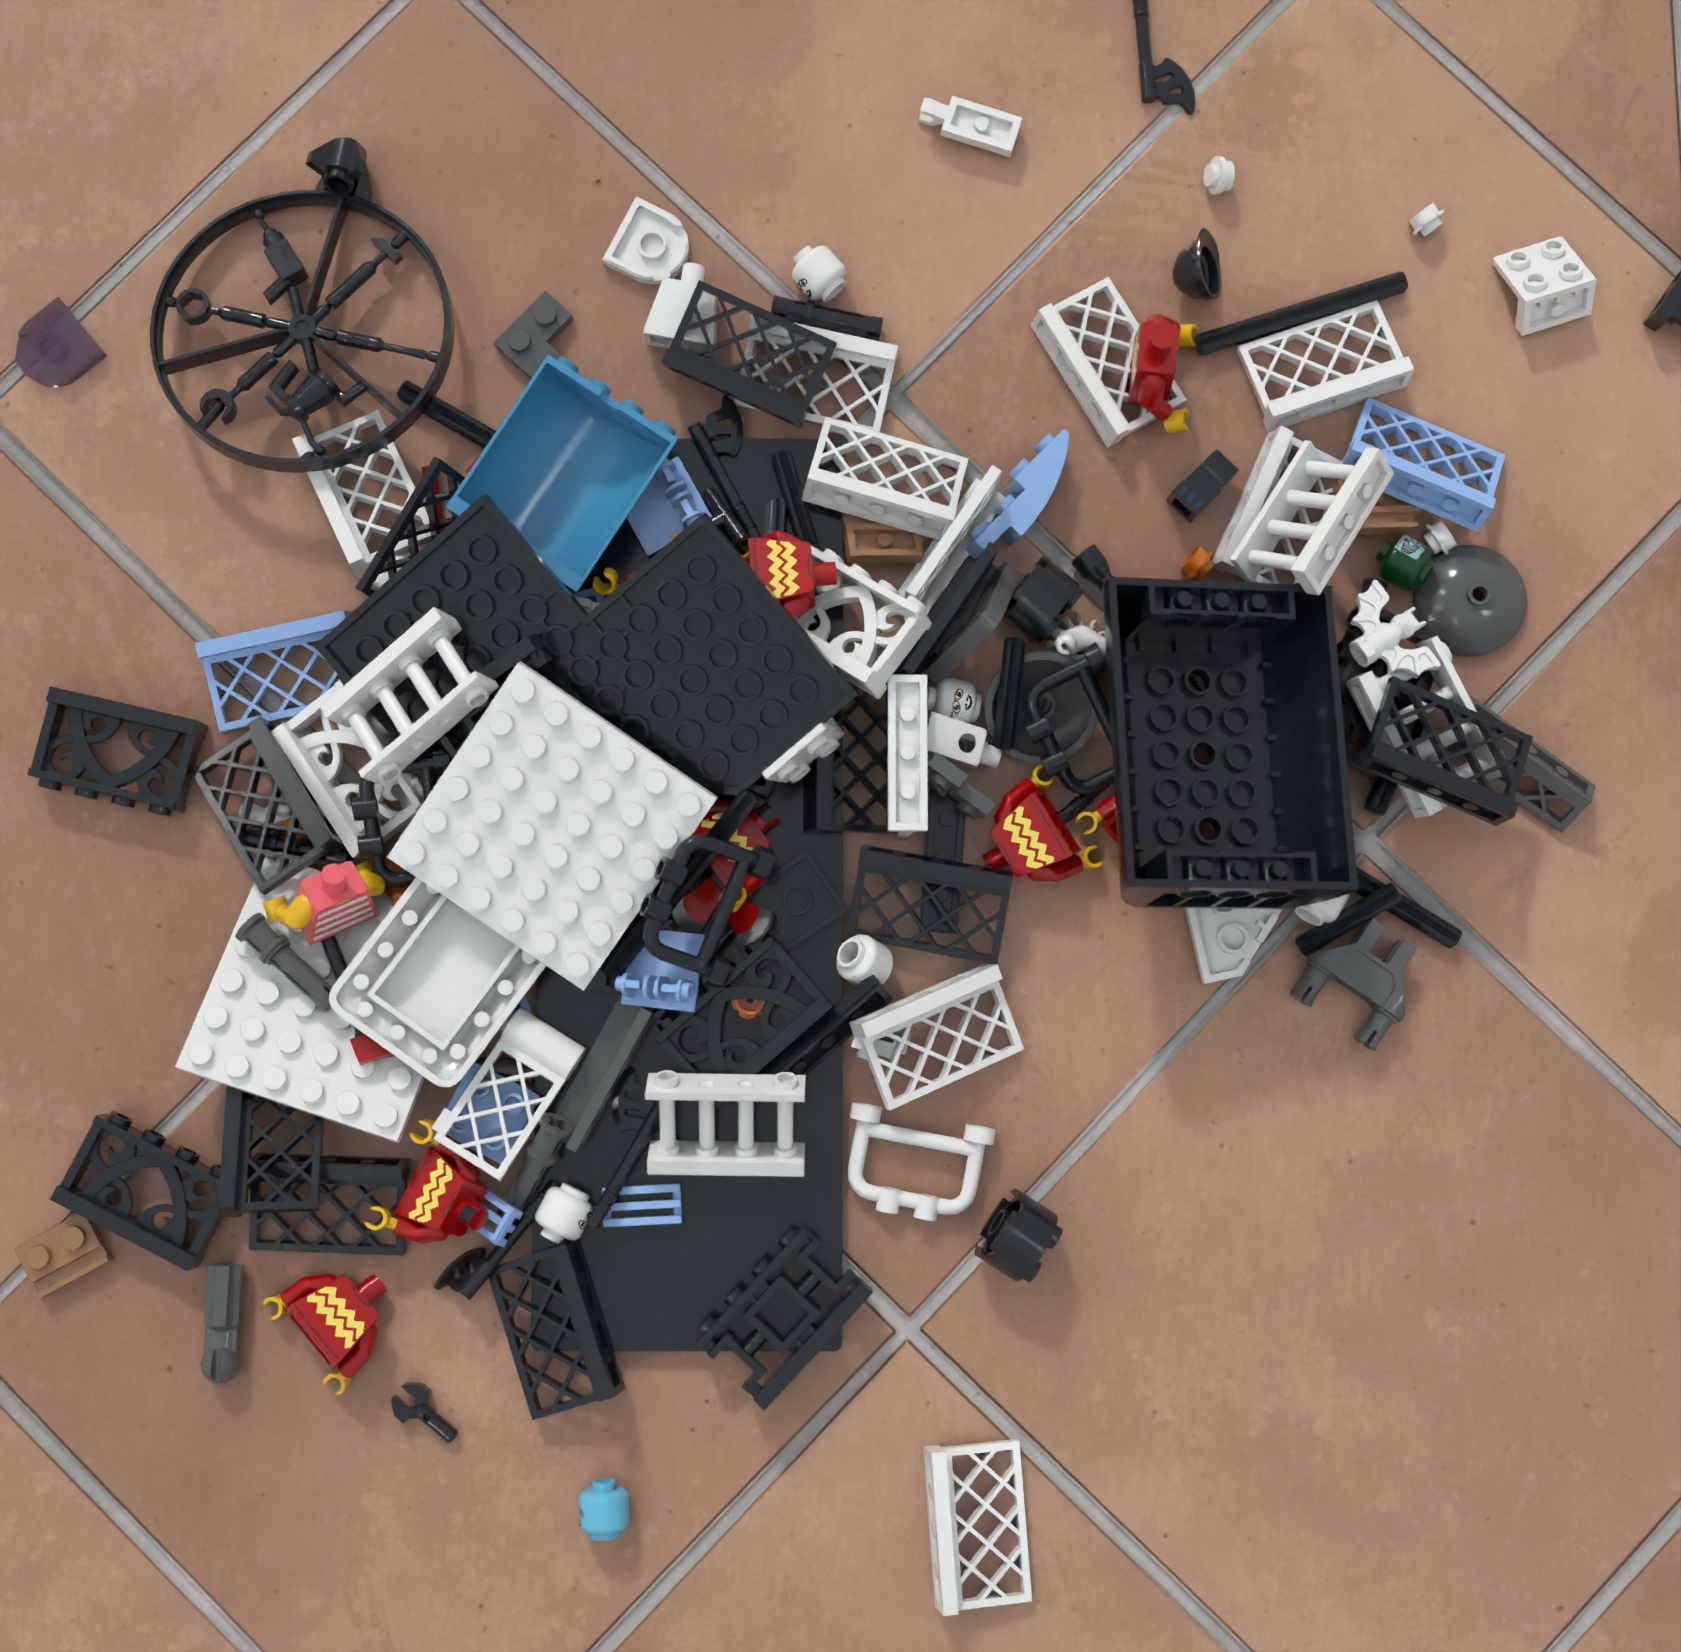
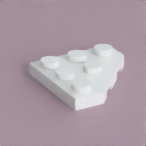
(1227, 939)

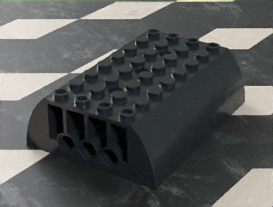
(1270, 734)

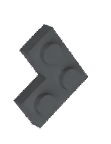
(530, 335)
(949, 779)

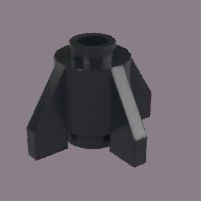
(342, 167)

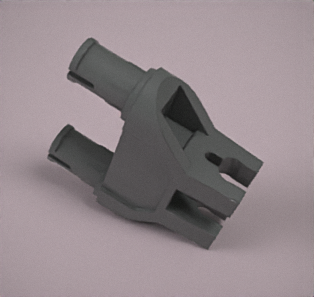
(1363, 975)

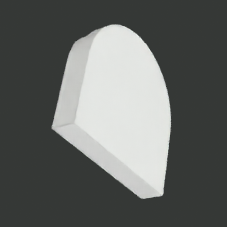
(648, 244)

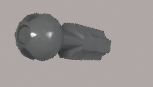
(222, 1321)

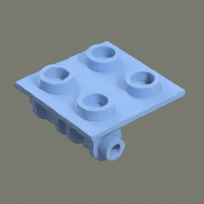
(666, 506)
(659, 983)
(490, 1125)

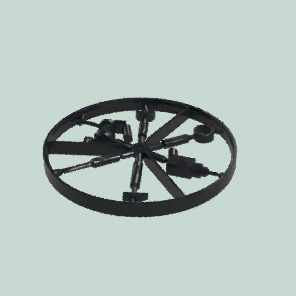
(318, 387)

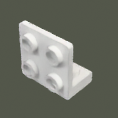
(1549, 284)
(795, 762)

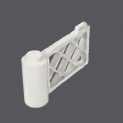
(539, 1049)

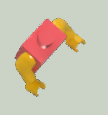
(329, 901)

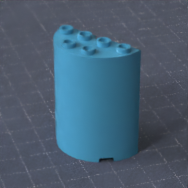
(567, 467)

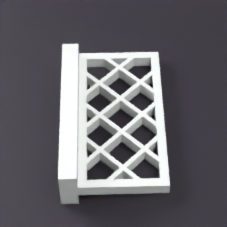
(848, 348)
(1078, 368)
(1342, 389)
(1259, 486)
(333, 498)
(879, 500)
(946, 556)
(907, 755)
(926, 1004)
(943, 1526)

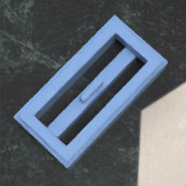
(674, 1203)
(504, 1223)

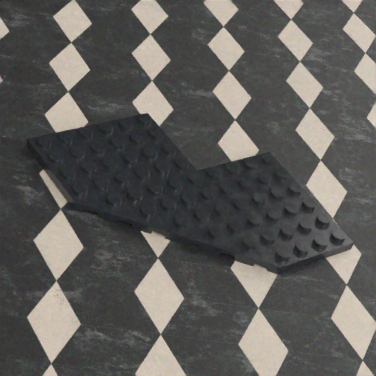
(677, 657)

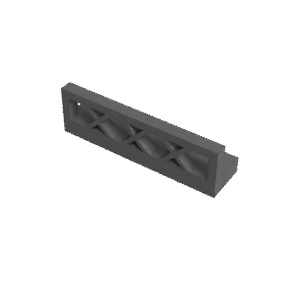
(1549, 773)
(603, 1070)

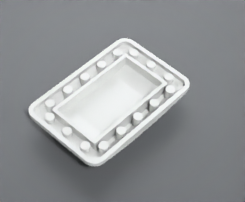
(433, 984)

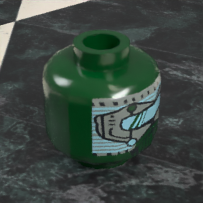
(1405, 563)

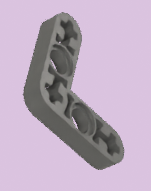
(977, 627)

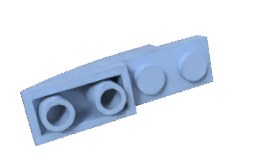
(1027, 494)

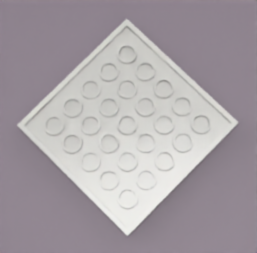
(551, 825)
(279, 1044)

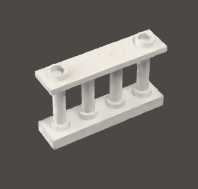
(1333, 534)
(385, 673)
(1368, 692)
(726, 1157)

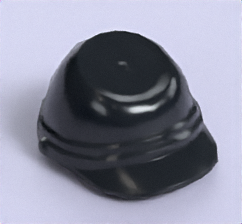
(1198, 268)

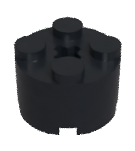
(1040, 599)
(1018, 1236)

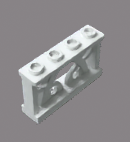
(857, 665)
(320, 778)

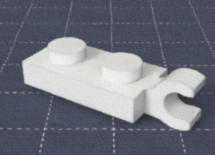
(973, 124)

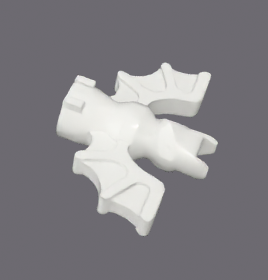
(1382, 639)

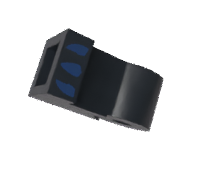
(1202, 486)

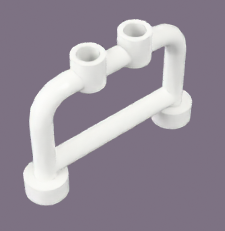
(890, 1198)

